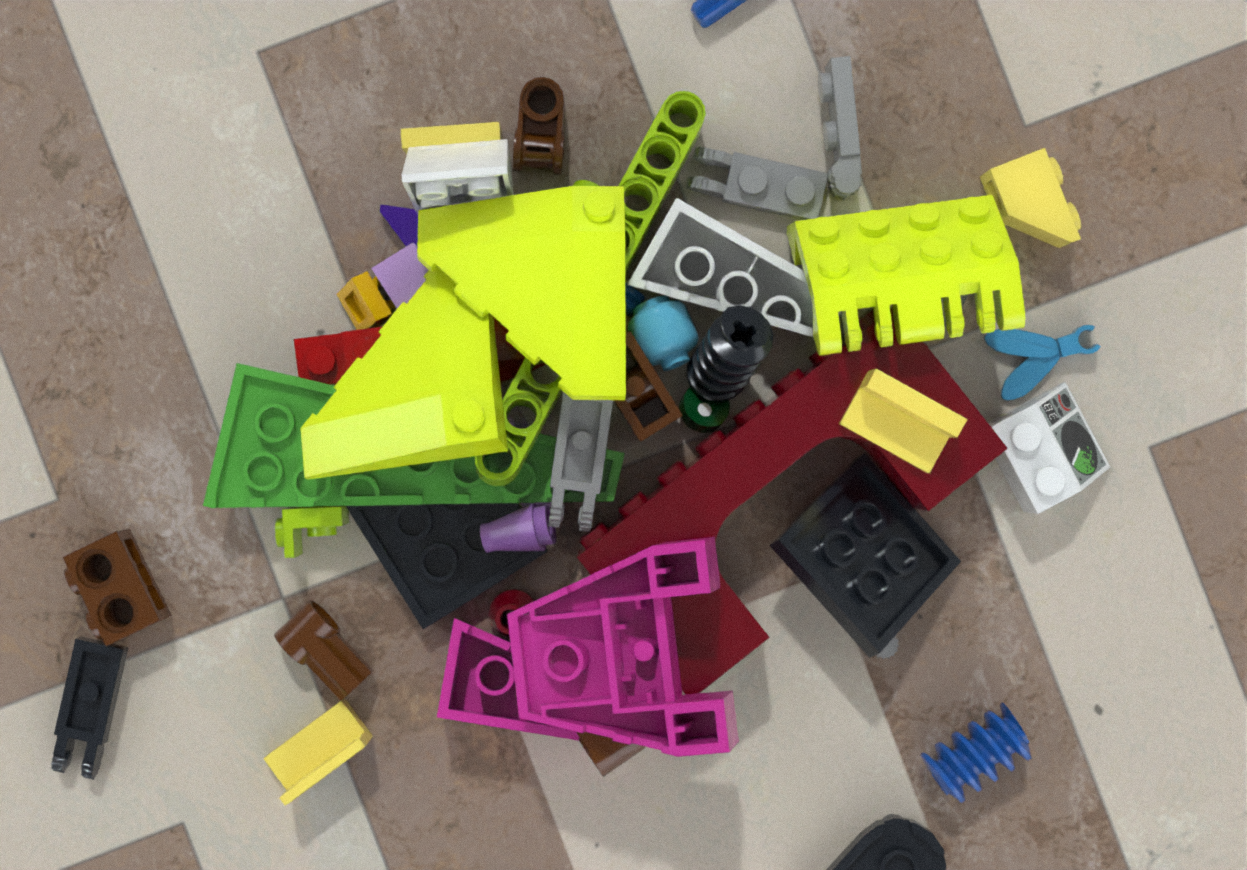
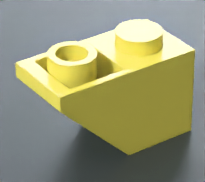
(1032, 198)

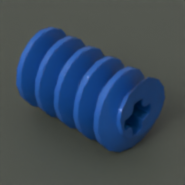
(978, 753)

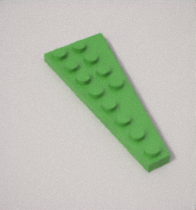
(262, 459)

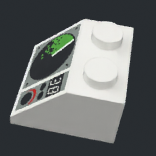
(1048, 450)

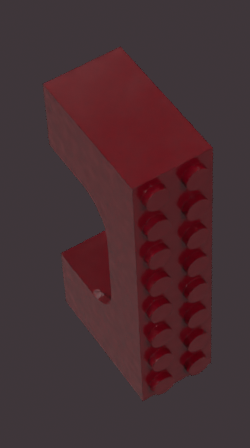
(695, 499)

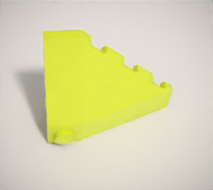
(547, 273)
(417, 394)

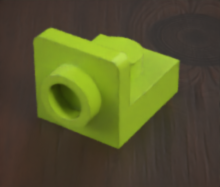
(317, 520)

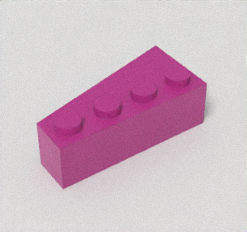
(481, 684)

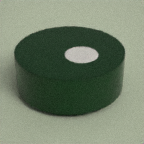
(702, 414)

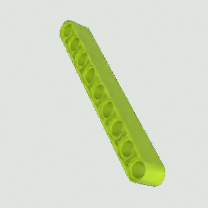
(640, 180)

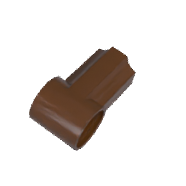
(315, 640)

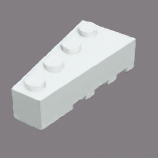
(720, 268)

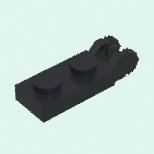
(88, 703)

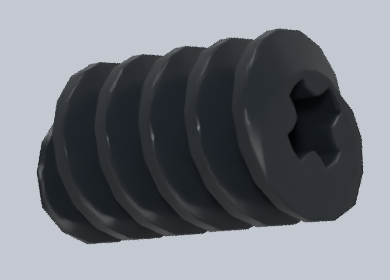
(729, 354)

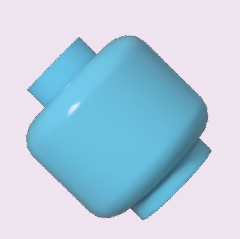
(664, 331)

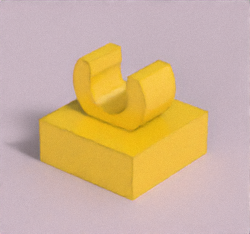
(364, 302)

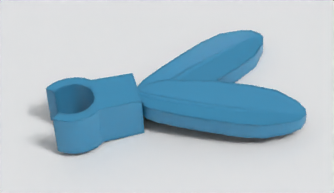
(1042, 356)

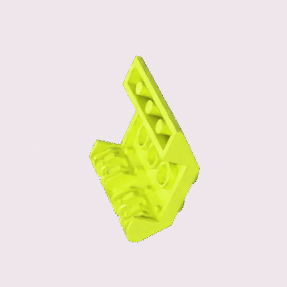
(912, 262)

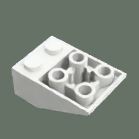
(457, 173)

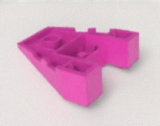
(608, 656)

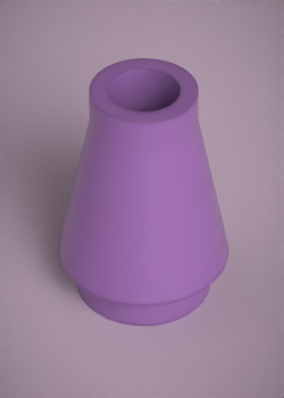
(519, 531)

